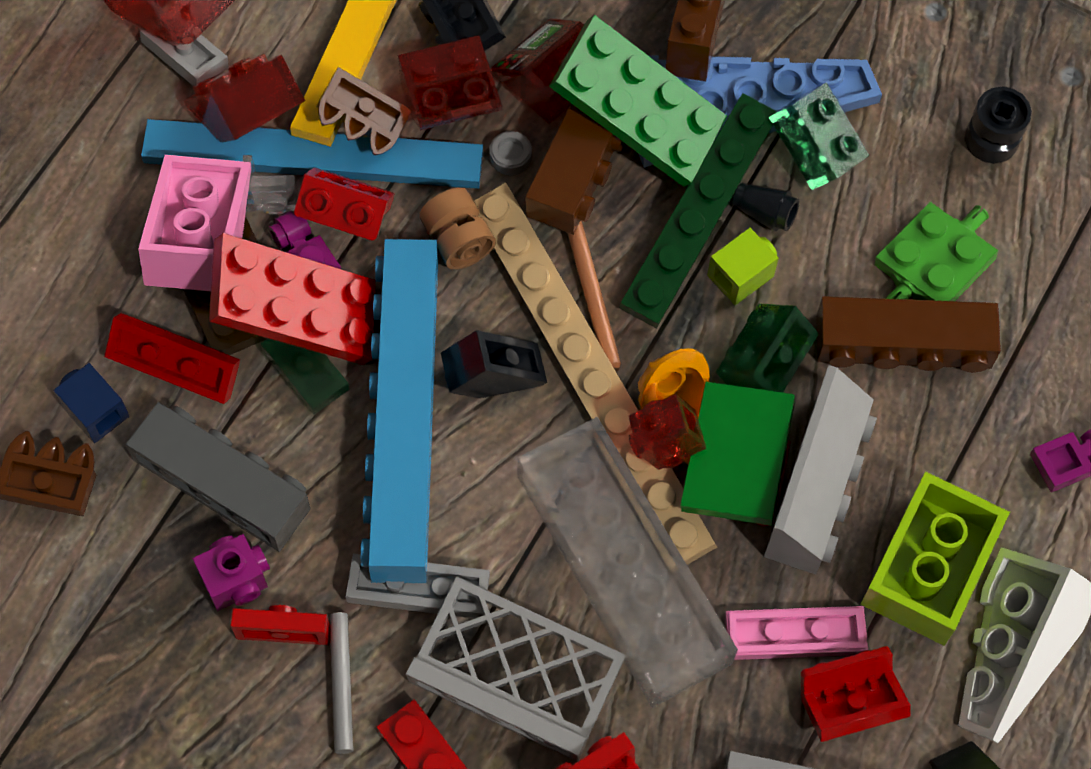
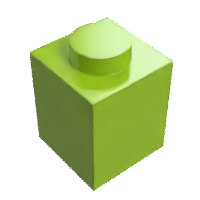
(743, 265)

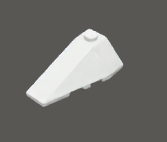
(1026, 630)

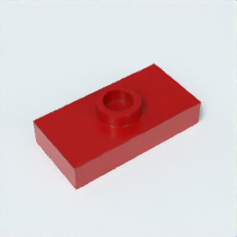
(280, 625)

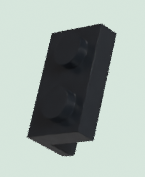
(463, 20)

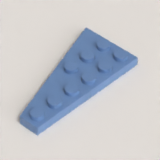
(782, 82)

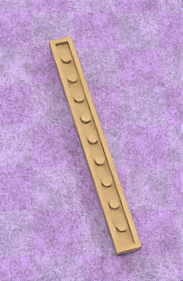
(585, 362)

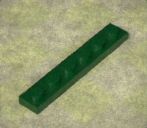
(698, 211)

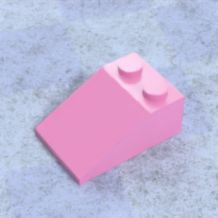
(188, 210)

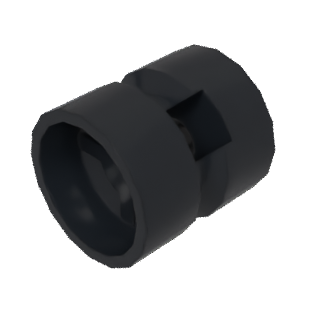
(998, 124)

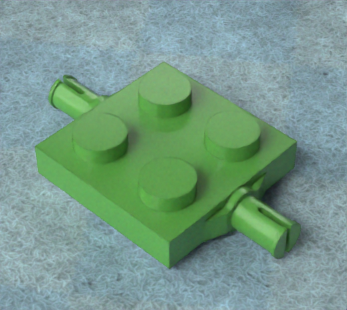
(936, 255)

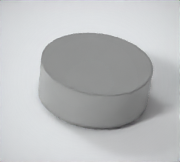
(510, 153)

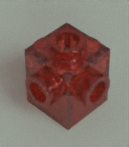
(666, 432)

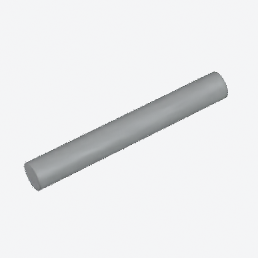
(341, 683)

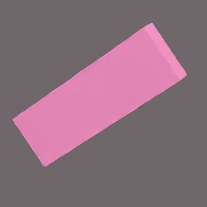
(797, 632)

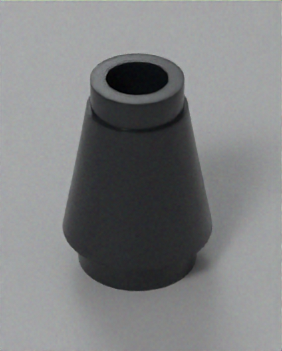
(767, 205)

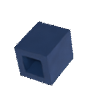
(91, 402)

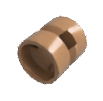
(457, 228)

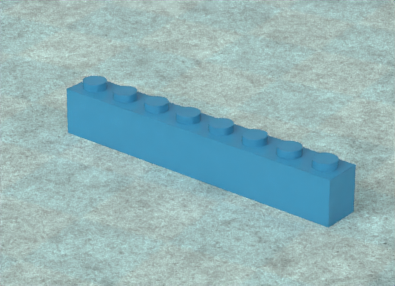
(403, 413)

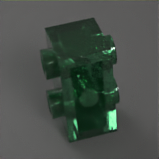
(819, 136)
(768, 348)

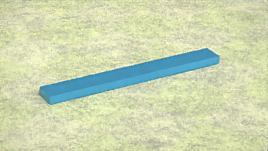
(281, 153)

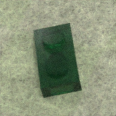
(308, 373)

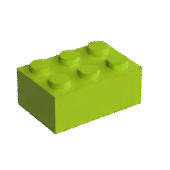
(935, 558)

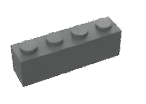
(219, 475)

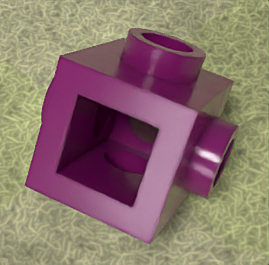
(232, 571)

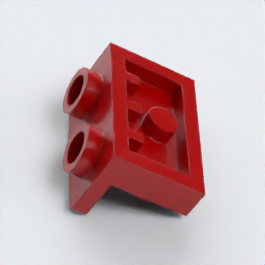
(343, 203)

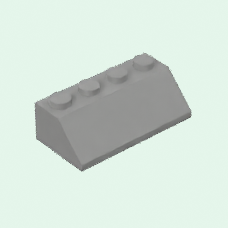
(821, 474)

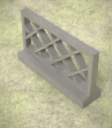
(501, 706)

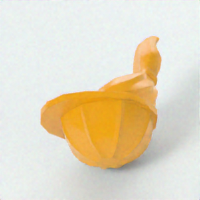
(677, 373)

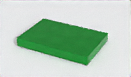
(743, 454)

